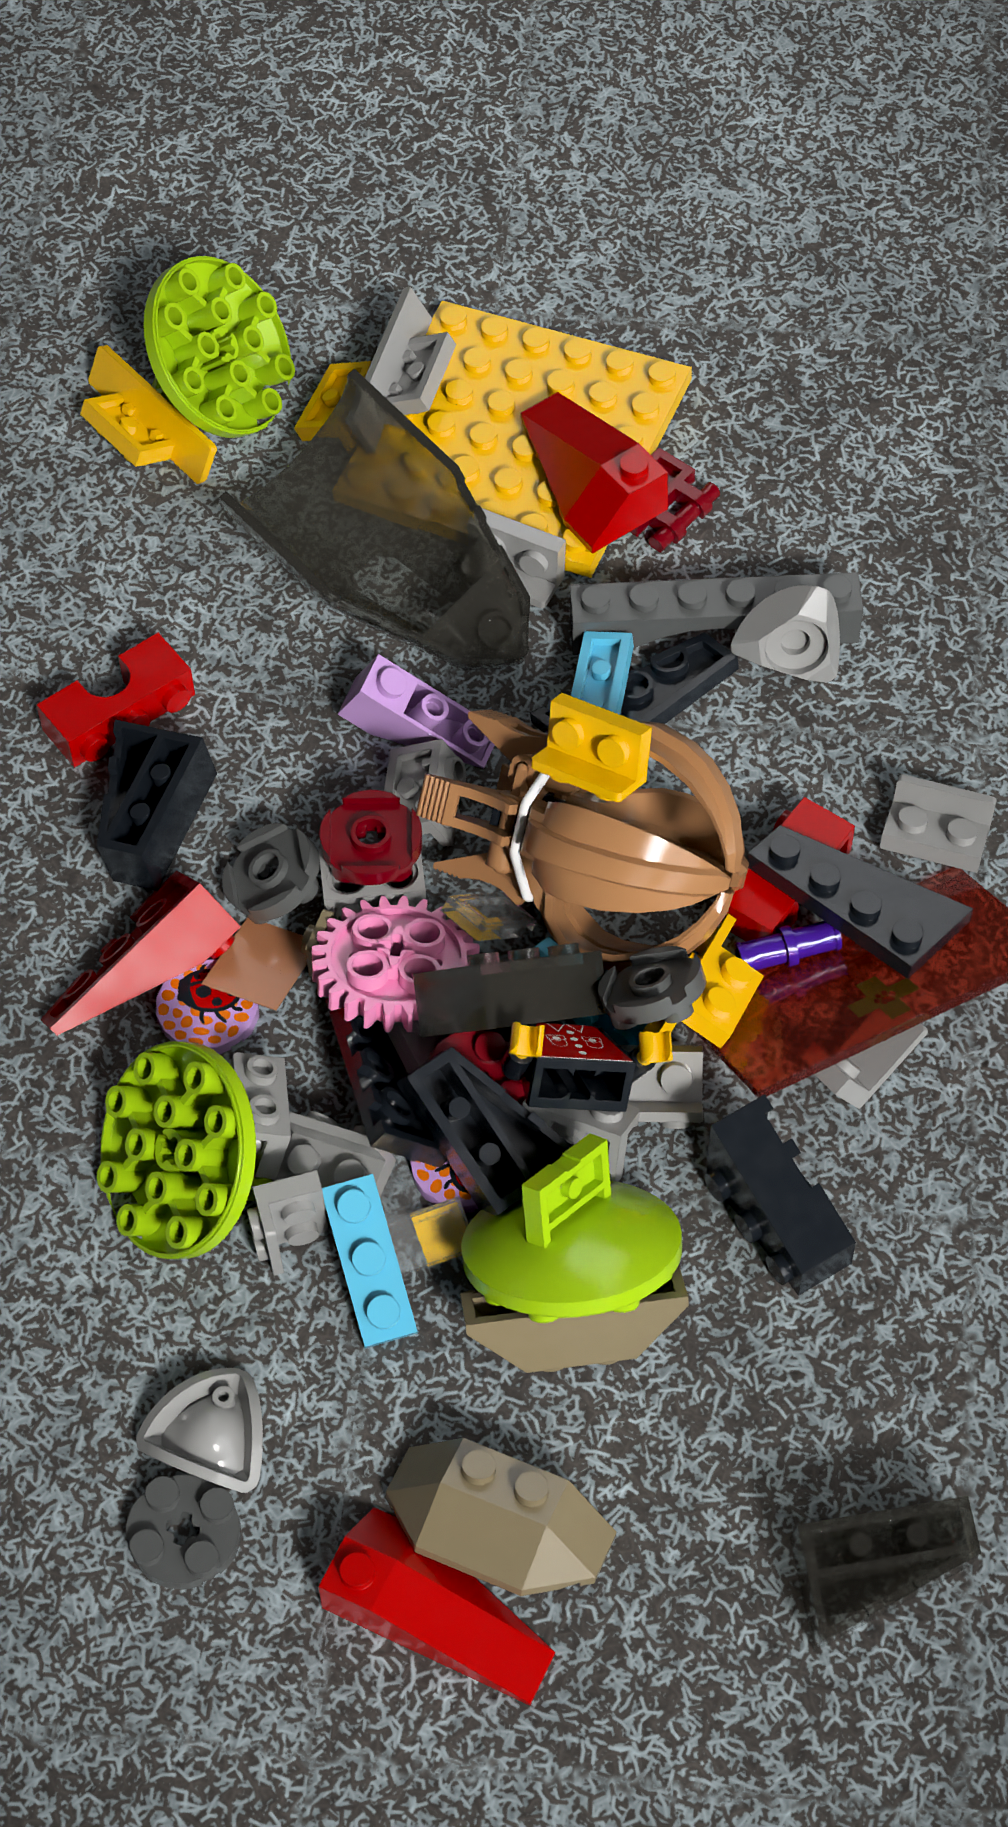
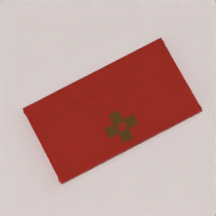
(852, 1000)

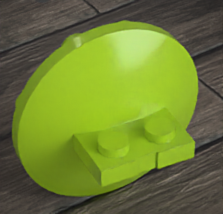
(216, 346)
(182, 1145)
(573, 1242)

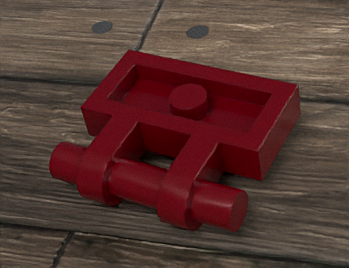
(680, 489)

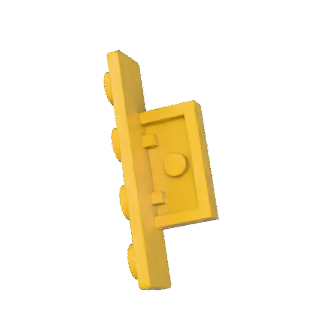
(142, 420)
(727, 990)

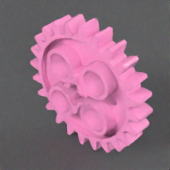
(372, 958)

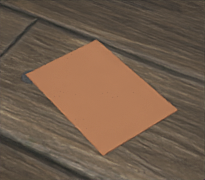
(259, 964)

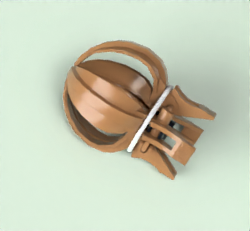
(582, 851)

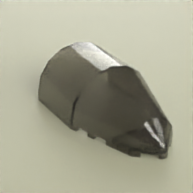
(391, 536)

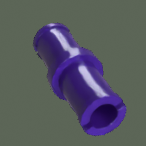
(789, 945)

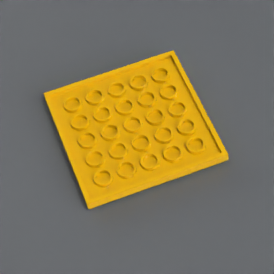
(513, 365)

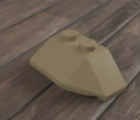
(573, 1340)
(498, 1518)

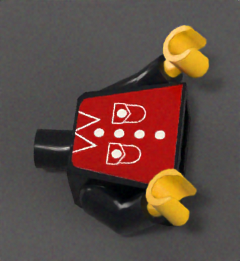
(579, 1065)

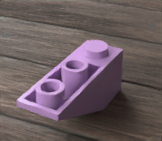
(410, 712)

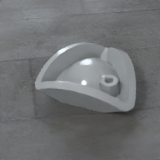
(793, 634)
(209, 1429)

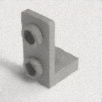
(865, 1072)

